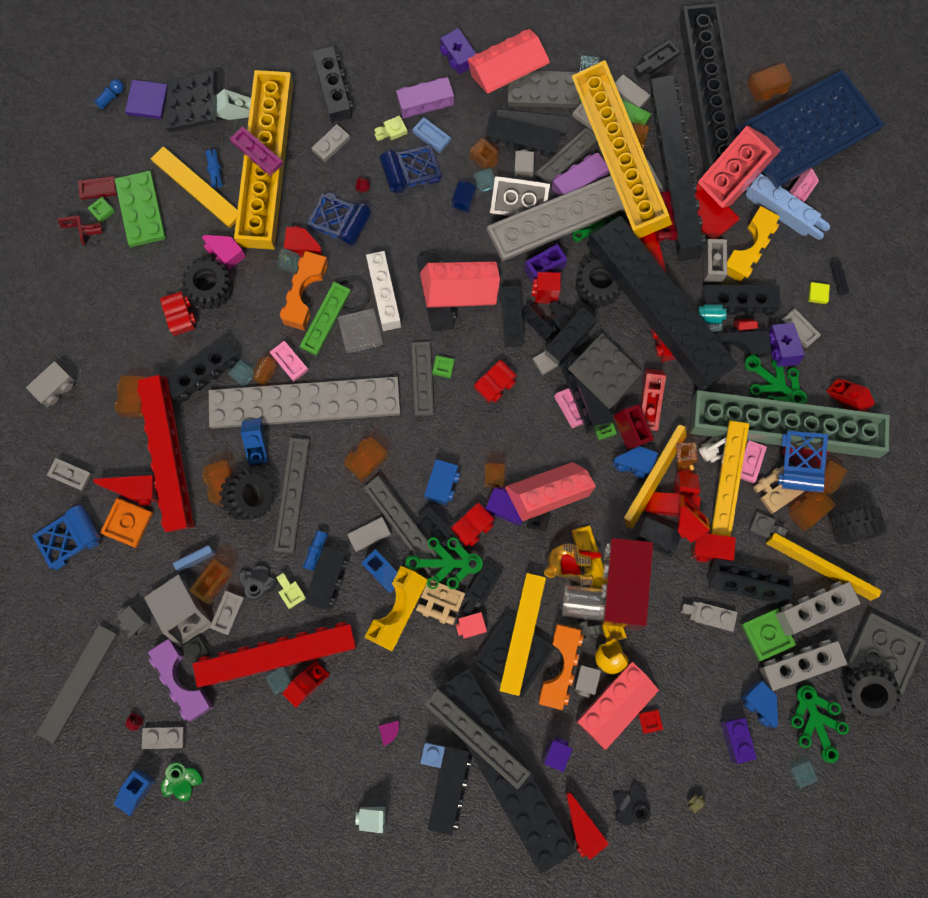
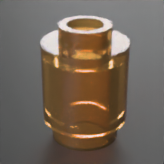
(264, 370)

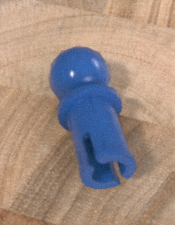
(107, 95)

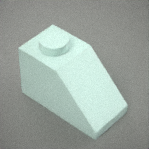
(232, 105)
(371, 819)

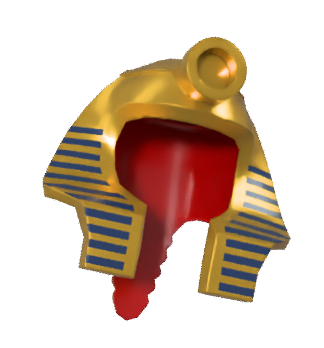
(566, 562)

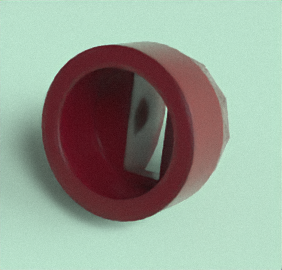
(362, 185)
(133, 717)

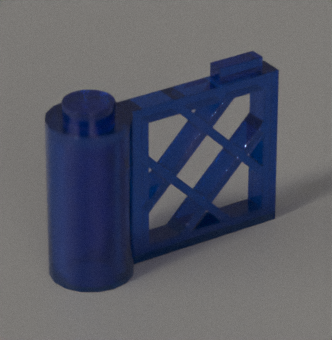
(396, 171)
(352, 223)

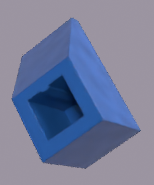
(254, 441)
(638, 461)
(380, 570)
(763, 703)
(133, 791)

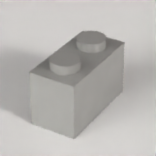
(715, 260)
(51, 384)

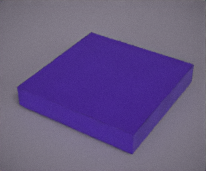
(146, 99)

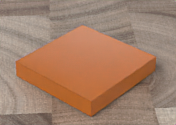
(126, 523)

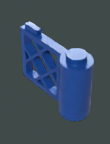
(801, 477)
(82, 532)

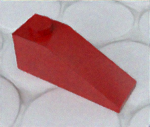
(652, 396)
(136, 488)
(668, 503)
(586, 834)

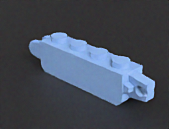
(789, 208)

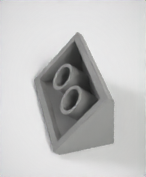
(517, 195)

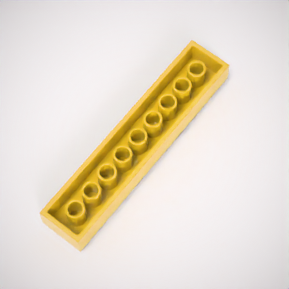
(621, 150)
(258, 191)

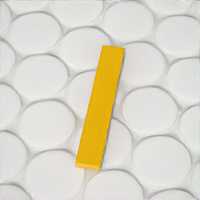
(195, 186)
(654, 477)
(729, 478)
(584, 539)
(822, 566)
(522, 634)

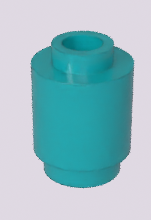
(712, 313)

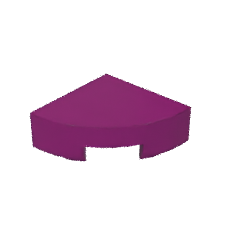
(389, 732)

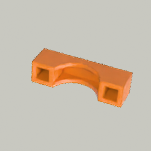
(311, 269)
(554, 691)

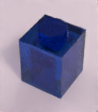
(464, 196)

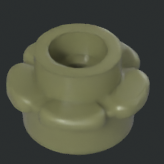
(696, 803)

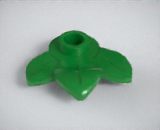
(180, 784)

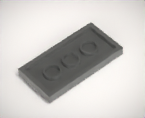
(544, 90)

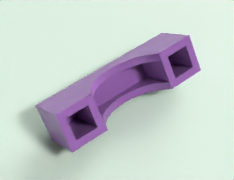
(166, 659)

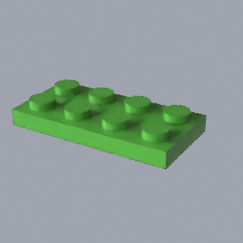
(140, 208)

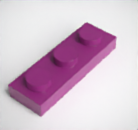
(256, 151)

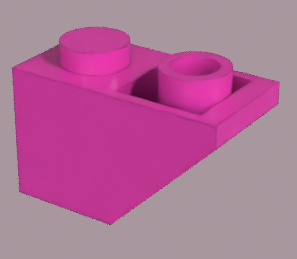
(224, 249)

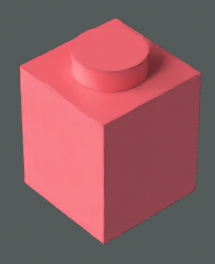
(471, 626)

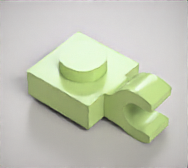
(393, 128)
(291, 593)

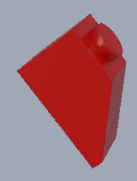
(299, 241)
(686, 483)
(691, 520)

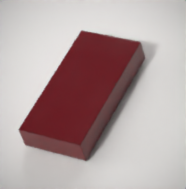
(97, 188)

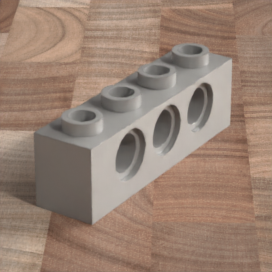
(844, 599)
(832, 656)

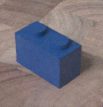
(441, 482)

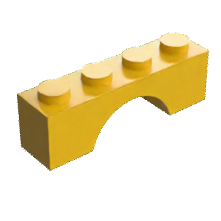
(760, 227)
(408, 589)

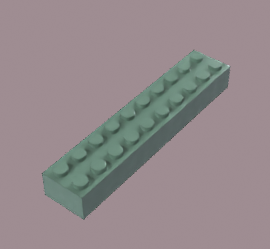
(768, 420)

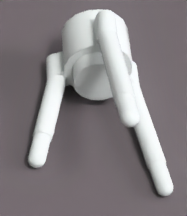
(710, 451)

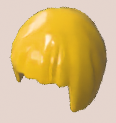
(611, 657)

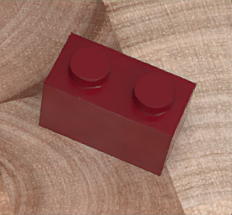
(633, 427)

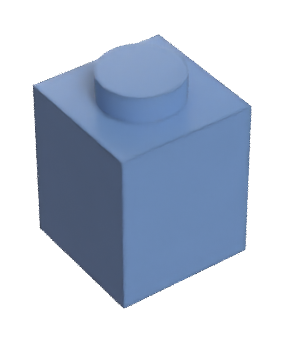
(432, 754)

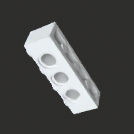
(383, 291)

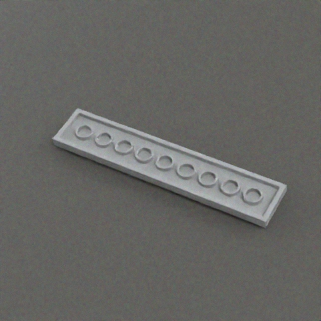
(557, 217)
(304, 402)

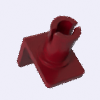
(84, 230)

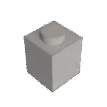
(523, 165)
(586, 681)

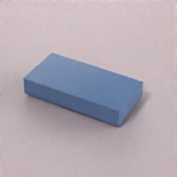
(431, 135)
(194, 558)

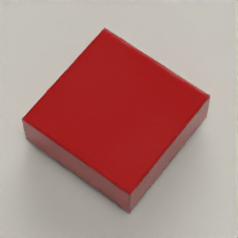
(742, 324)
(650, 721)

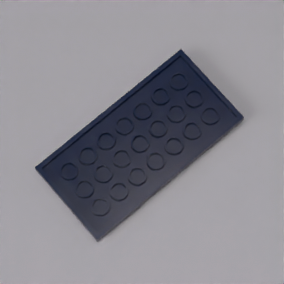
(814, 126)

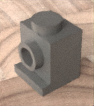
(132, 621)

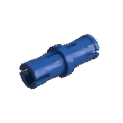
(214, 168)
(315, 550)

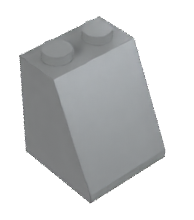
(178, 611)

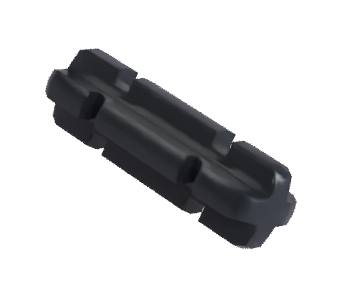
(839, 277)

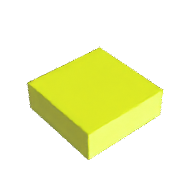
(818, 293)

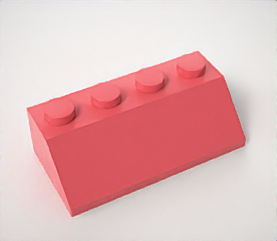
(508, 61)
(738, 166)
(460, 284)
(550, 490)
(617, 705)

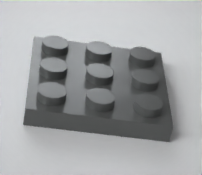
(605, 371)
(888, 645)

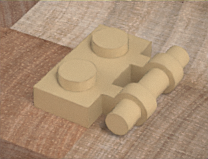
(777, 497)
(444, 597)

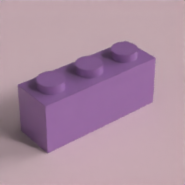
(425, 97)
(578, 176)

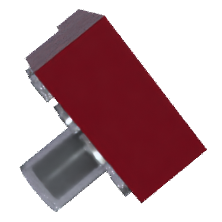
(625, 591)

